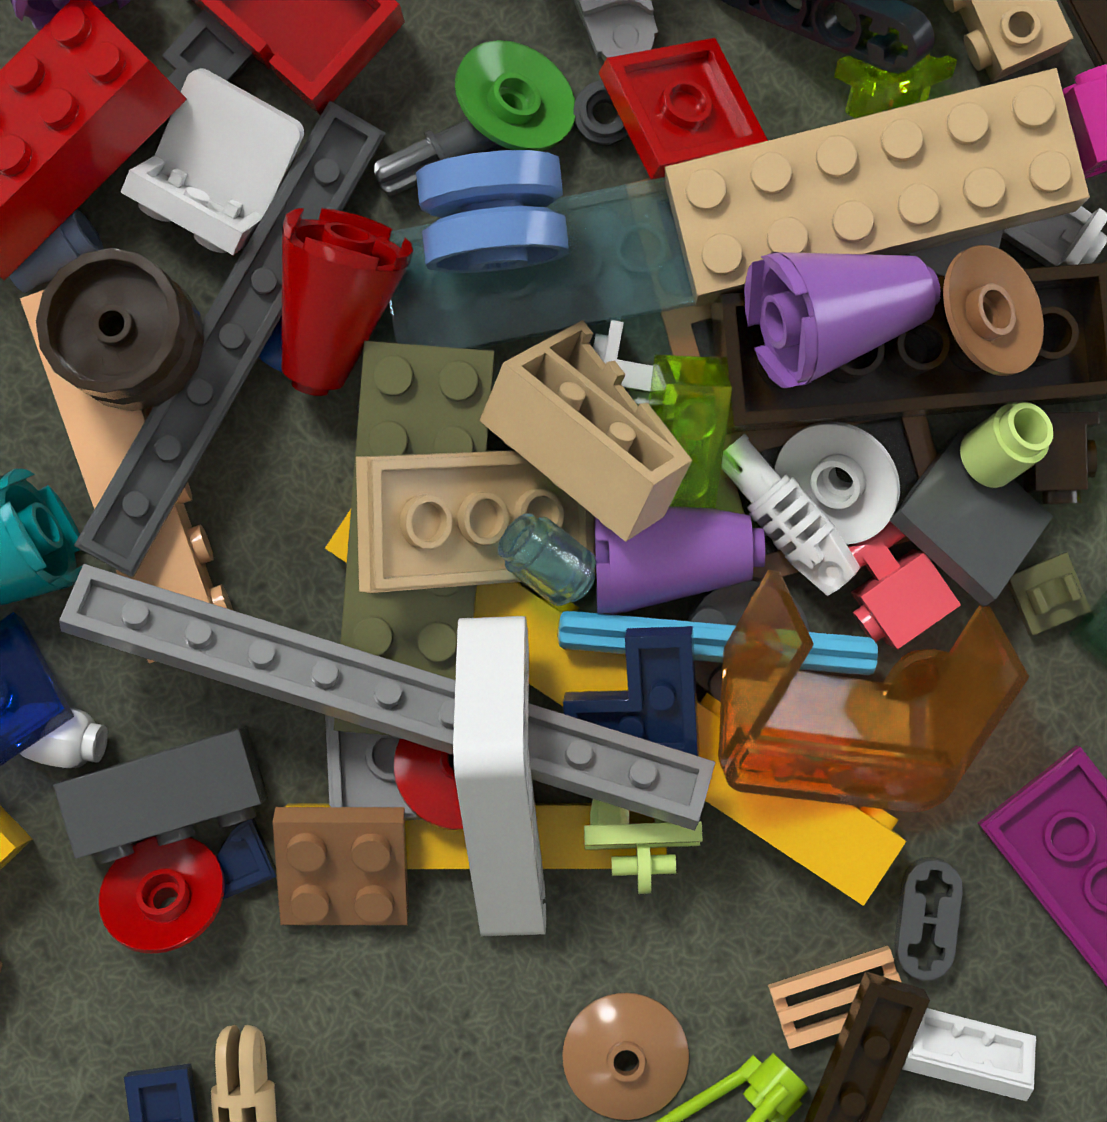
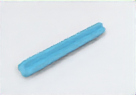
(607, 634)

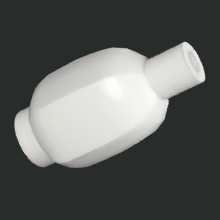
(71, 743)

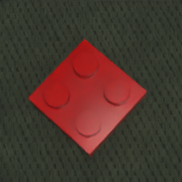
(680, 103)

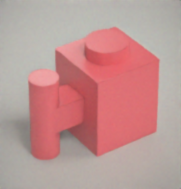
(902, 594)

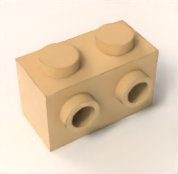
(1011, 33)

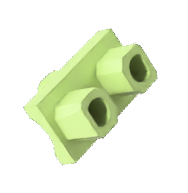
(611, 830)

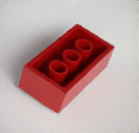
(68, 120)

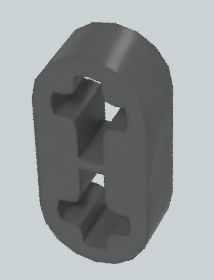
(943, 920)

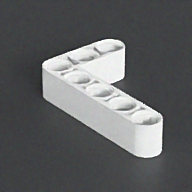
(496, 775)

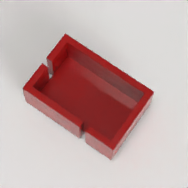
(310, 43)

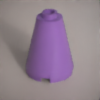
(833, 308)
(675, 558)

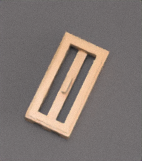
(805, 981)

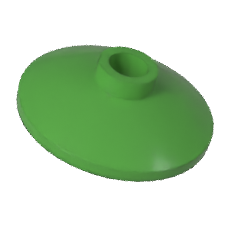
(515, 96)

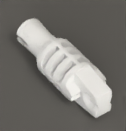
(790, 518)

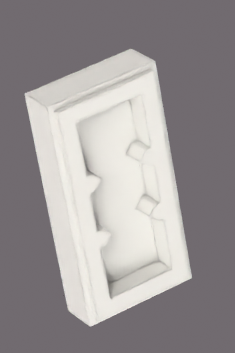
(973, 1054)

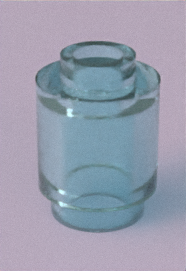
(547, 559)

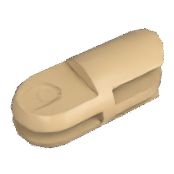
(242, 1078)

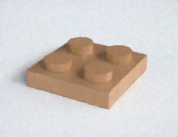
(341, 865)

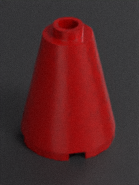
(334, 293)

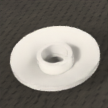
(856, 507)

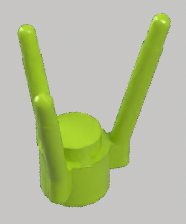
(773, 1091)

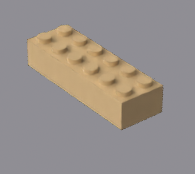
(881, 182)

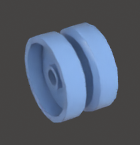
(492, 211)

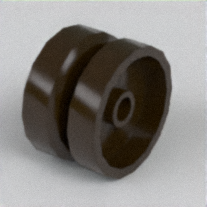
(120, 329)

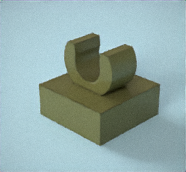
(1048, 593)

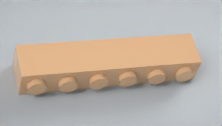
(100, 443)

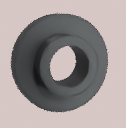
(586, 124)

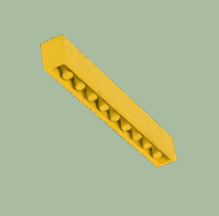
(833, 840)

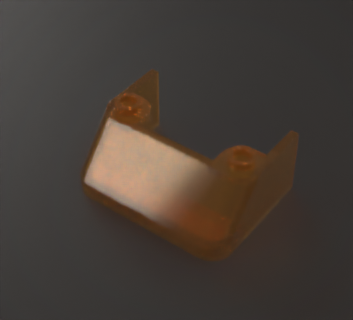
(855, 738)

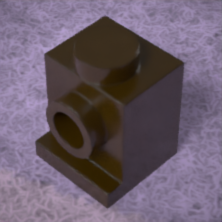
(1068, 461)

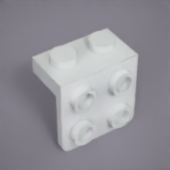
(216, 163)

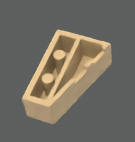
(587, 432)

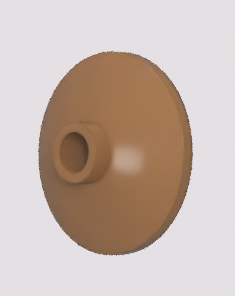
(993, 310)
(617, 1025)

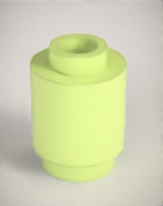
(1006, 444)

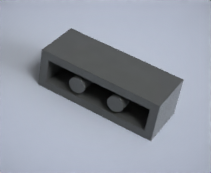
(162, 795)

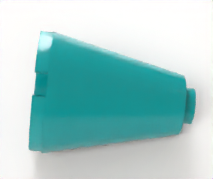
(34, 540)

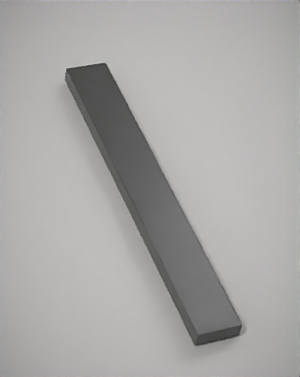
(234, 338)

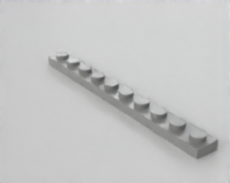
(374, 692)

